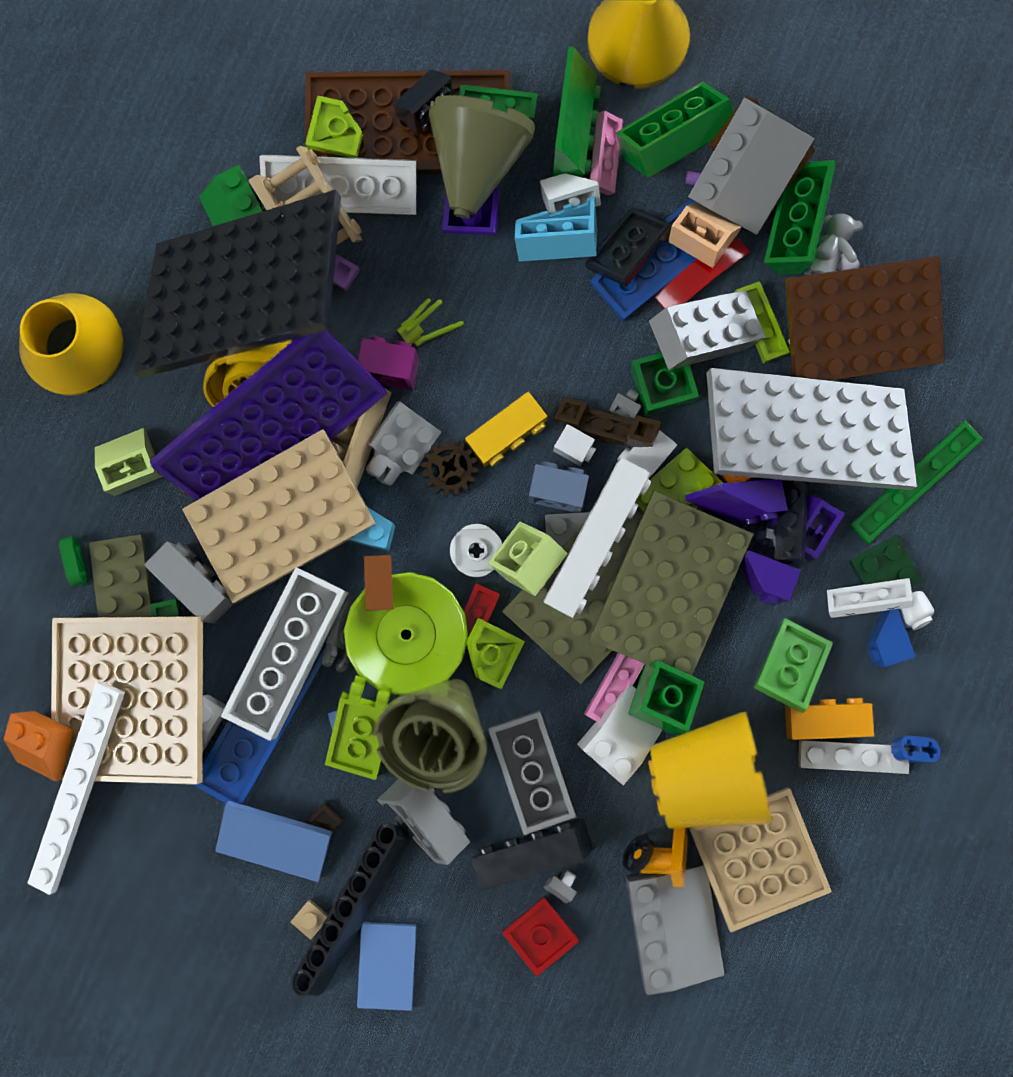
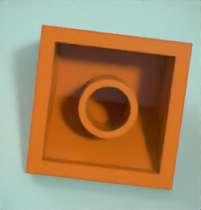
(38, 742)

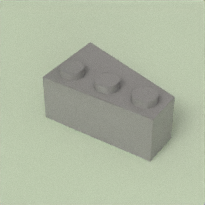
(428, 820)

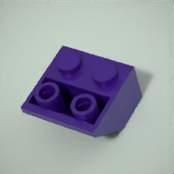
(821, 524)

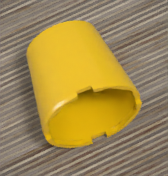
(710, 777)

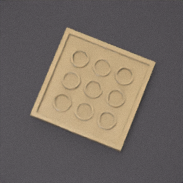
(761, 866)

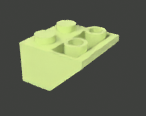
(125, 462)

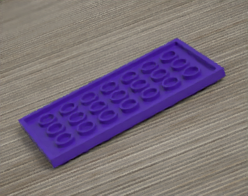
(288, 399)

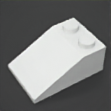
(618, 739)

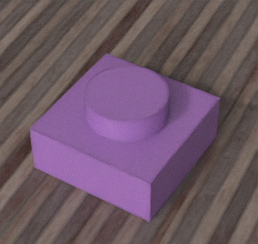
(344, 272)

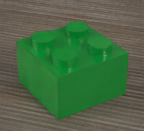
(662, 388)
(666, 698)

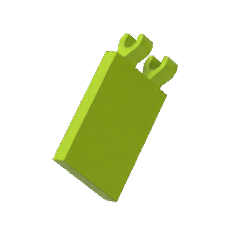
(353, 739)

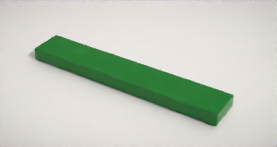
(928, 472)

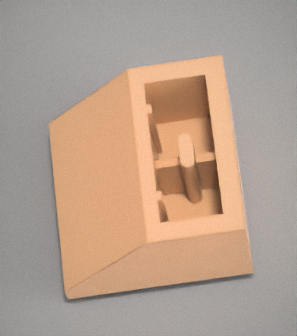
(703, 233)

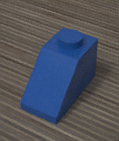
(889, 640)

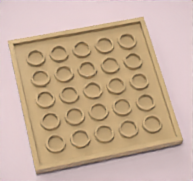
(162, 677)

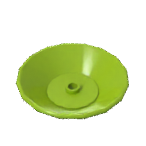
(435, 642)

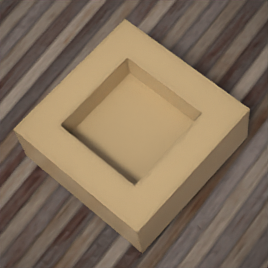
(309, 919)

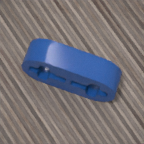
(915, 744)

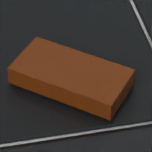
(378, 582)

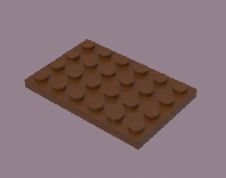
(865, 319)

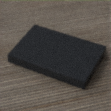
(629, 247)

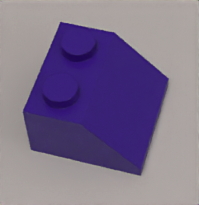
(482, 223)
(769, 578)

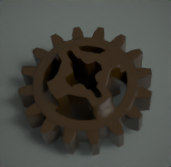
(439, 462)

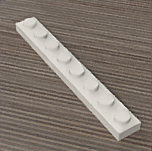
(76, 787)

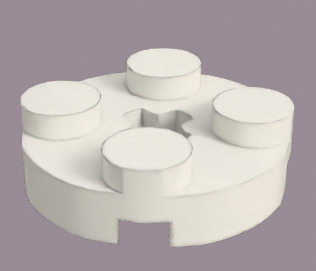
(465, 540)

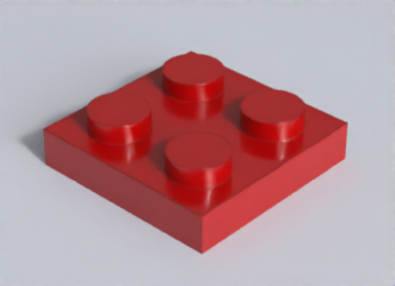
(540, 936)

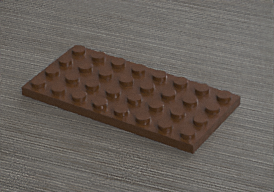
(371, 100)

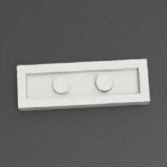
(870, 598)

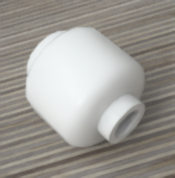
(920, 614)

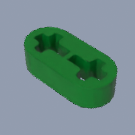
(73, 561)

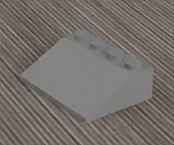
(750, 166)
(674, 930)

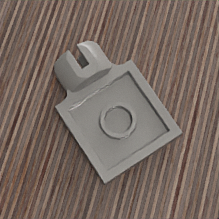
(400, 444)

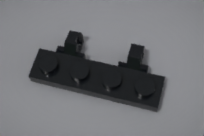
(789, 533)

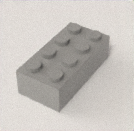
(706, 329)
(531, 772)

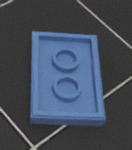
(386, 966)

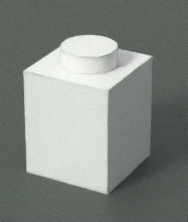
(575, 445)

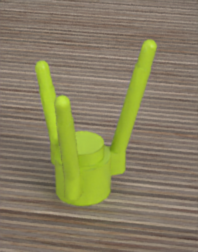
(411, 330)

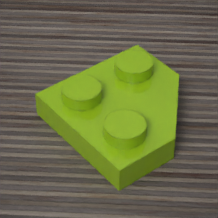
(333, 129)
(492, 652)

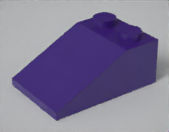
(742, 500)

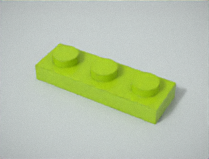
(774, 344)

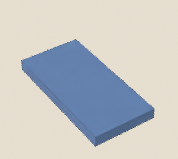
(273, 841)

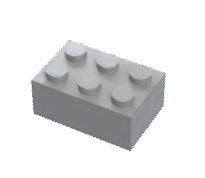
(190, 581)

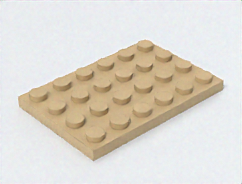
(278, 516)

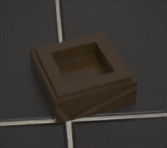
(325, 818)

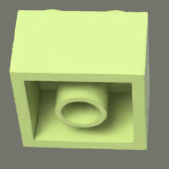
(527, 558)

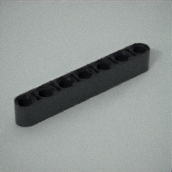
(339, 917)

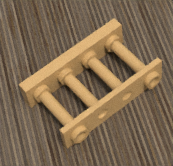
(267, 186)

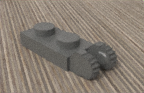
(337, 640)

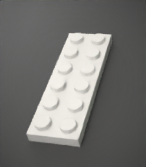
(363, 183)

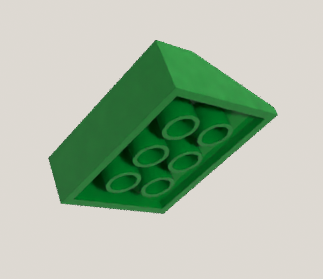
(576, 117)

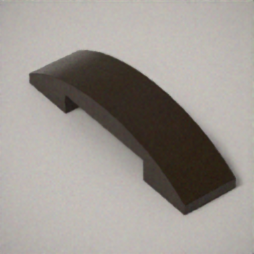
(607, 426)

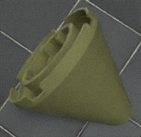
(475, 147)
(433, 737)

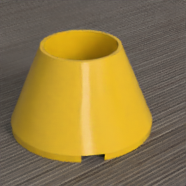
(90, 356)

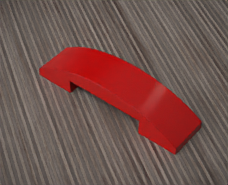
(699, 275)

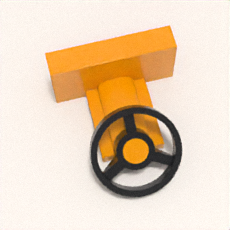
(659, 860)

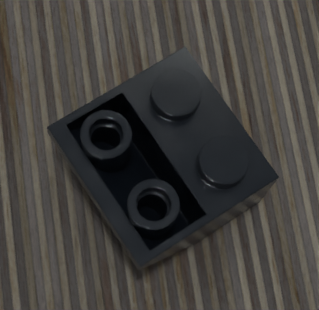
(415, 103)

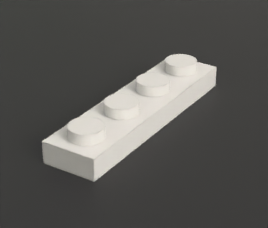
(849, 757)

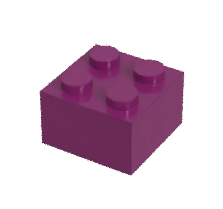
(390, 363)

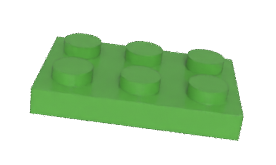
(793, 665)

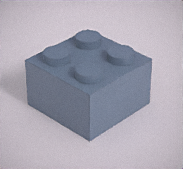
(558, 487)

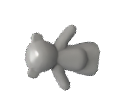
(830, 246)

